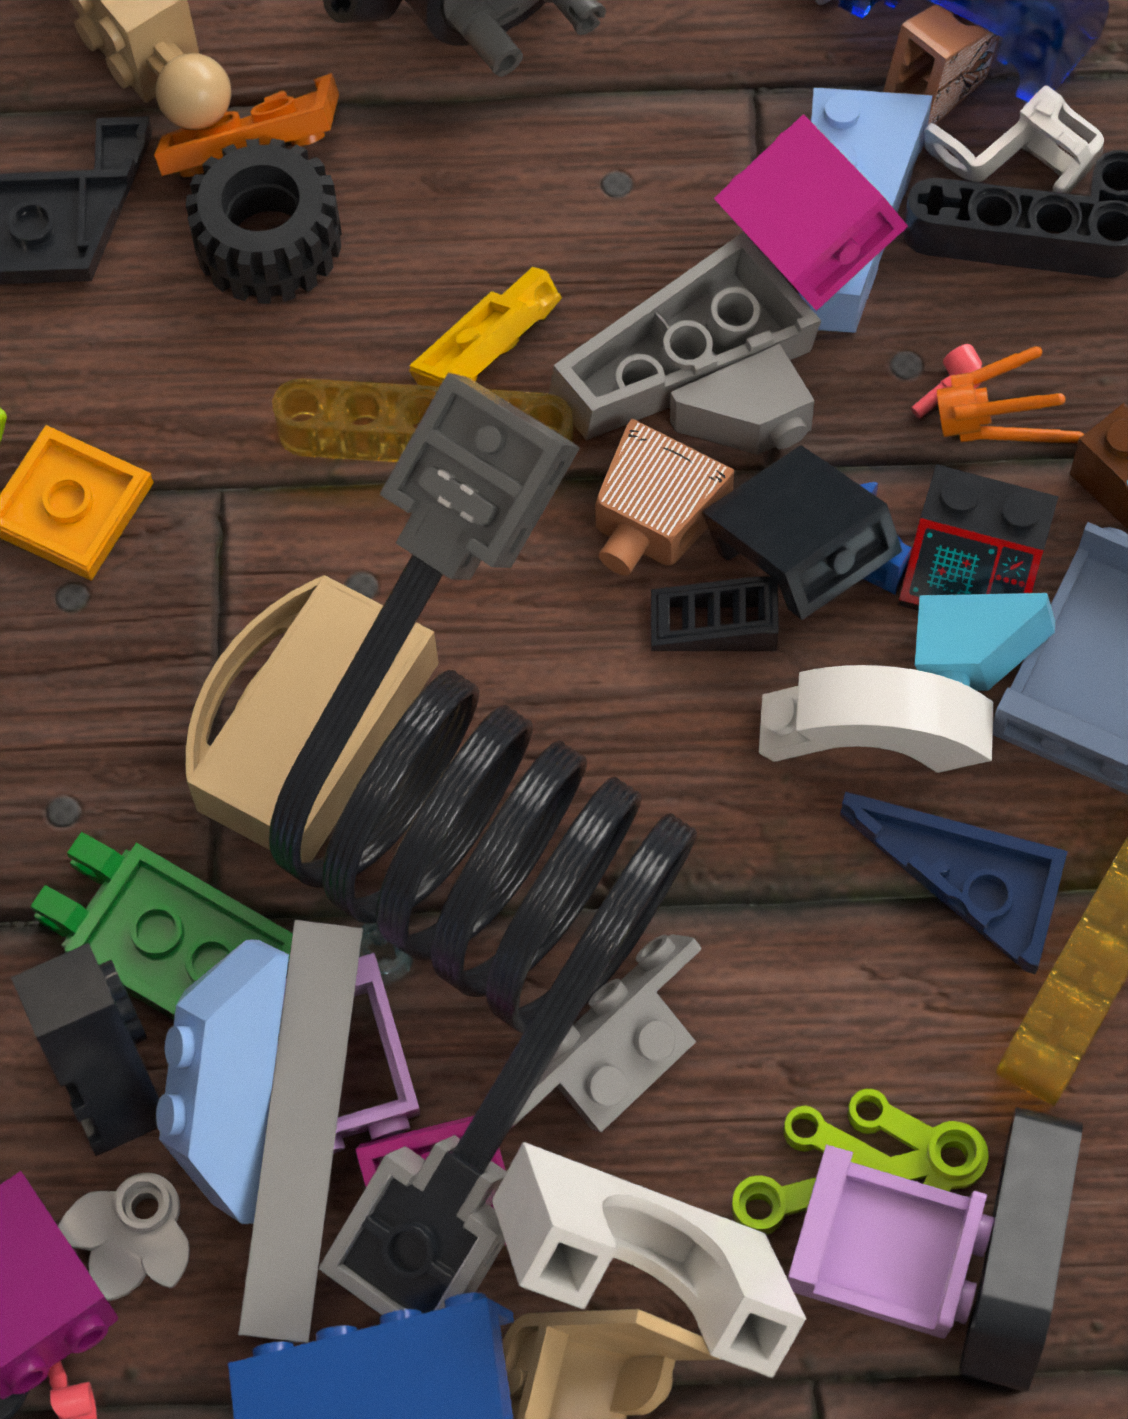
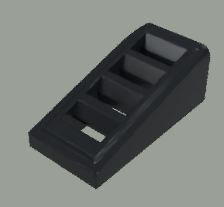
(734, 593)

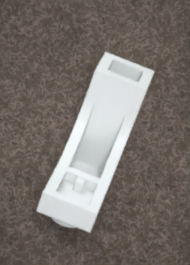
(882, 708)

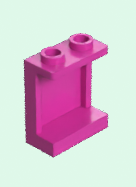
(811, 212)

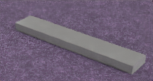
(301, 1132)

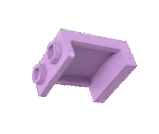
(889, 1246)

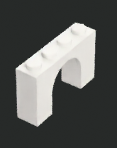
(572, 1220)

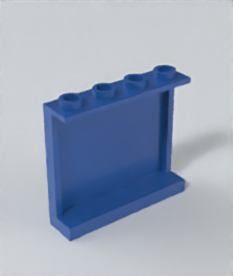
(403, 1369)

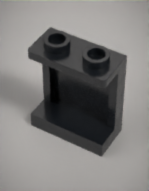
(805, 529)

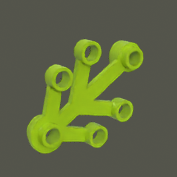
(914, 1165)

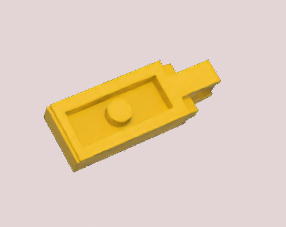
(487, 330)

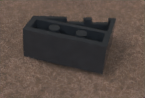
(91, 1043)

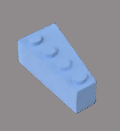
(882, 140)

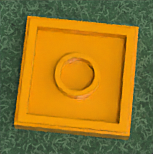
(70, 502)

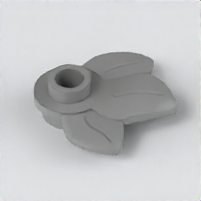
(124, 1245)

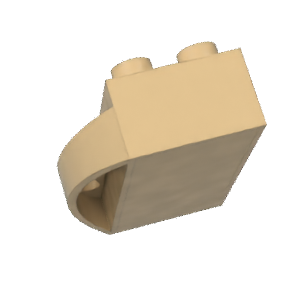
(253, 753)

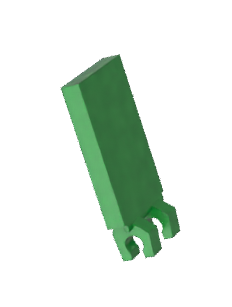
(151, 921)

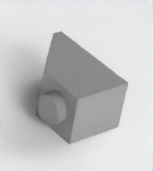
(747, 404)

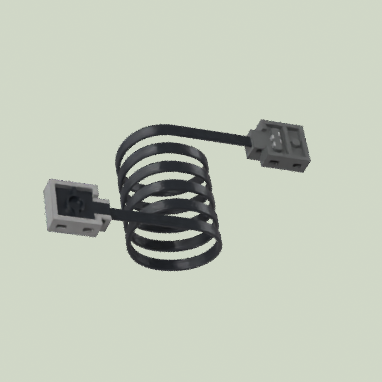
(475, 492)

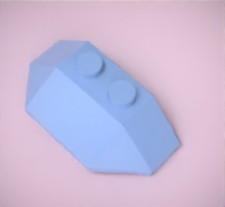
(223, 1075)

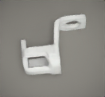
(1038, 132)

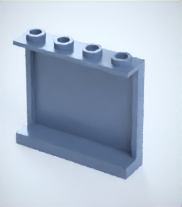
(1074, 686)

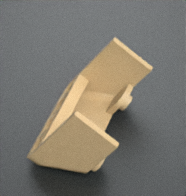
(594, 1363)

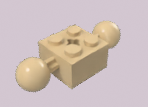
(158, 55)

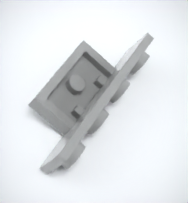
(622, 1039)

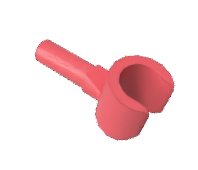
(958, 361)
(70, 1401)

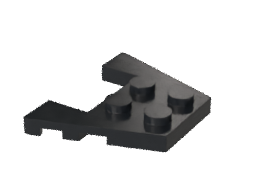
(62, 220)

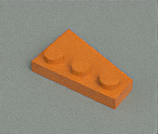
(279, 117)

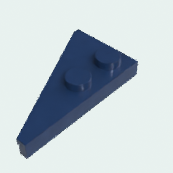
(984, 876)

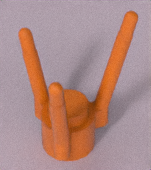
(966, 408)

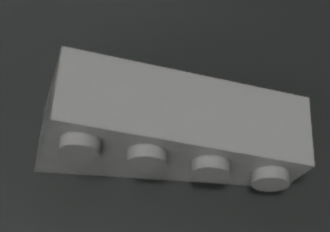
(687, 330)

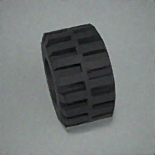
(256, 182)

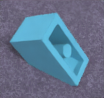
(980, 635)

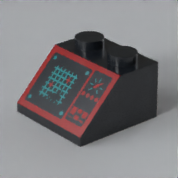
(977, 538)

